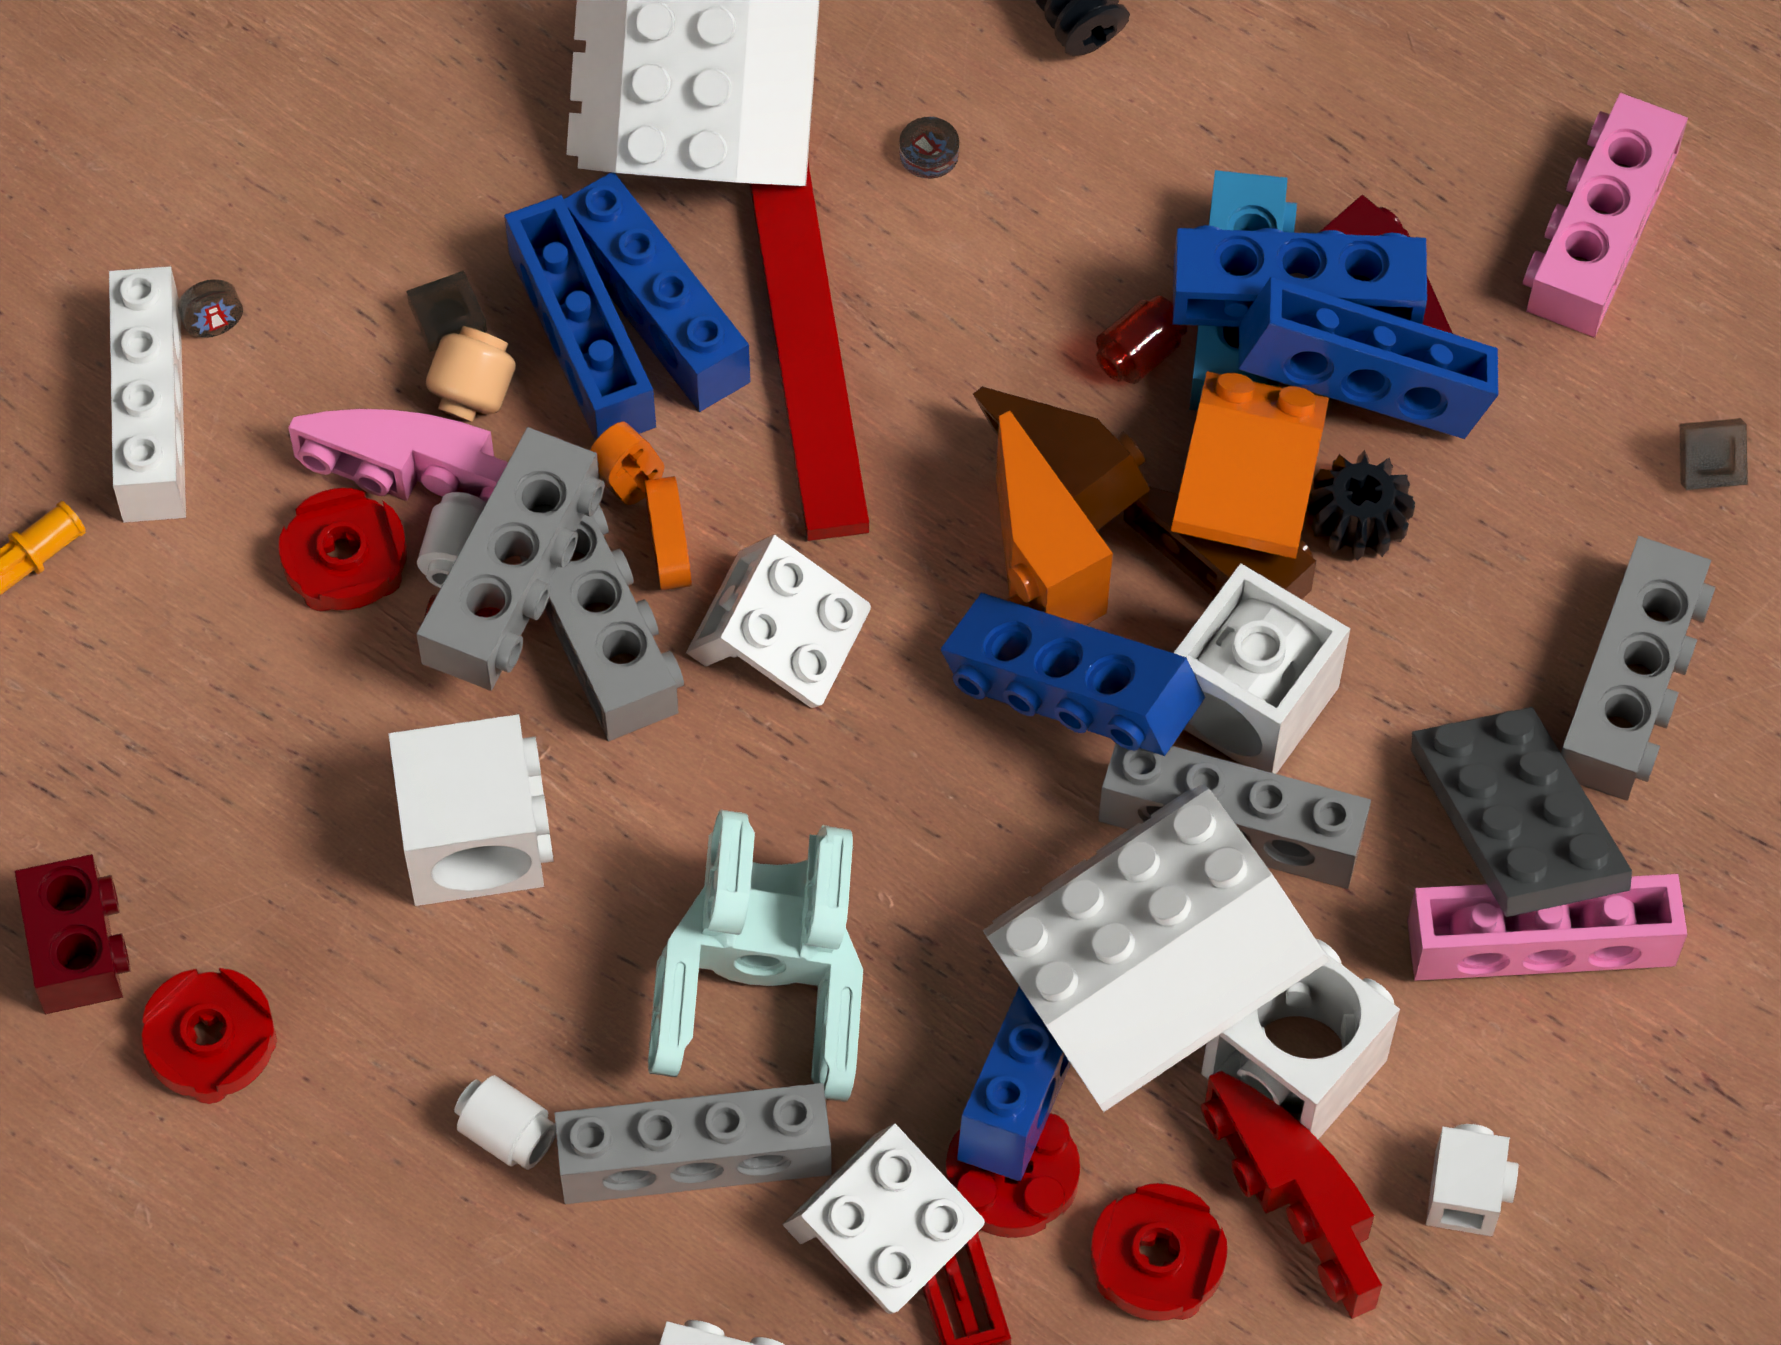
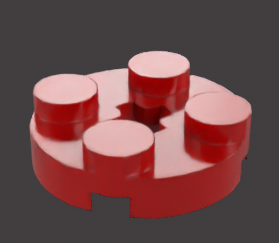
(348, 582)
(215, 1069)
(1029, 1204)
(1166, 1290)

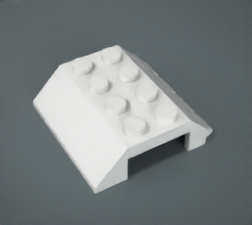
(695, 88)
(1155, 945)

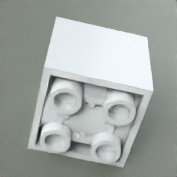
(1263, 669)
(470, 809)
(1320, 1087)

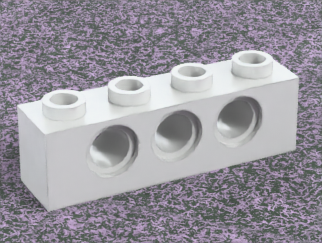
(147, 395)

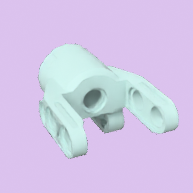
(766, 931)

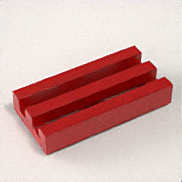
(999, 1330)

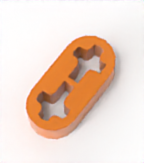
(626, 462)
(668, 533)

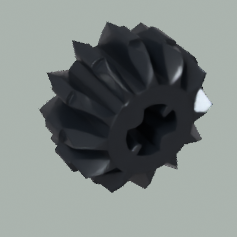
(1360, 505)

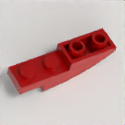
(1290, 1166)

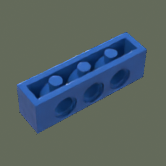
(660, 293)
(1213, 297)
(579, 317)
(1368, 358)
(1073, 674)
(1013, 1094)

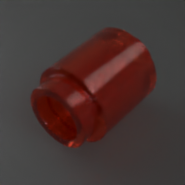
(1139, 340)

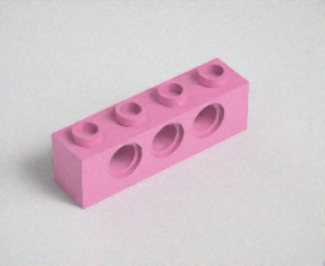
(1580, 291)
(1468, 936)

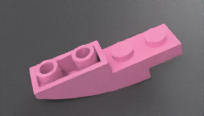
(396, 449)

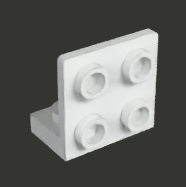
(782, 620)
(888, 1218)

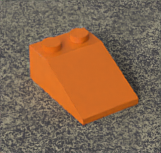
(1250, 464)
(1049, 544)

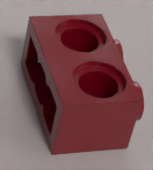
(60, 936)

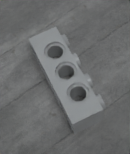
(538, 473)
(1655, 581)
(620, 694)
(1284, 819)
(693, 1143)

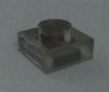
(445, 307)
(1713, 454)

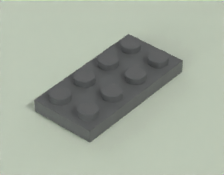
(1520, 812)

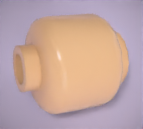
(470, 373)

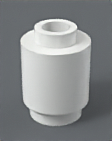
(447, 533)
(505, 1122)

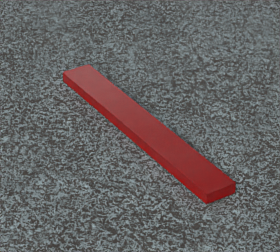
(810, 361)

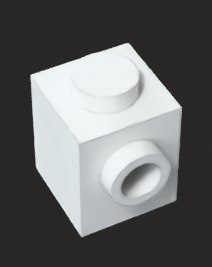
(1470, 1179)

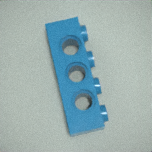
(1242, 204)

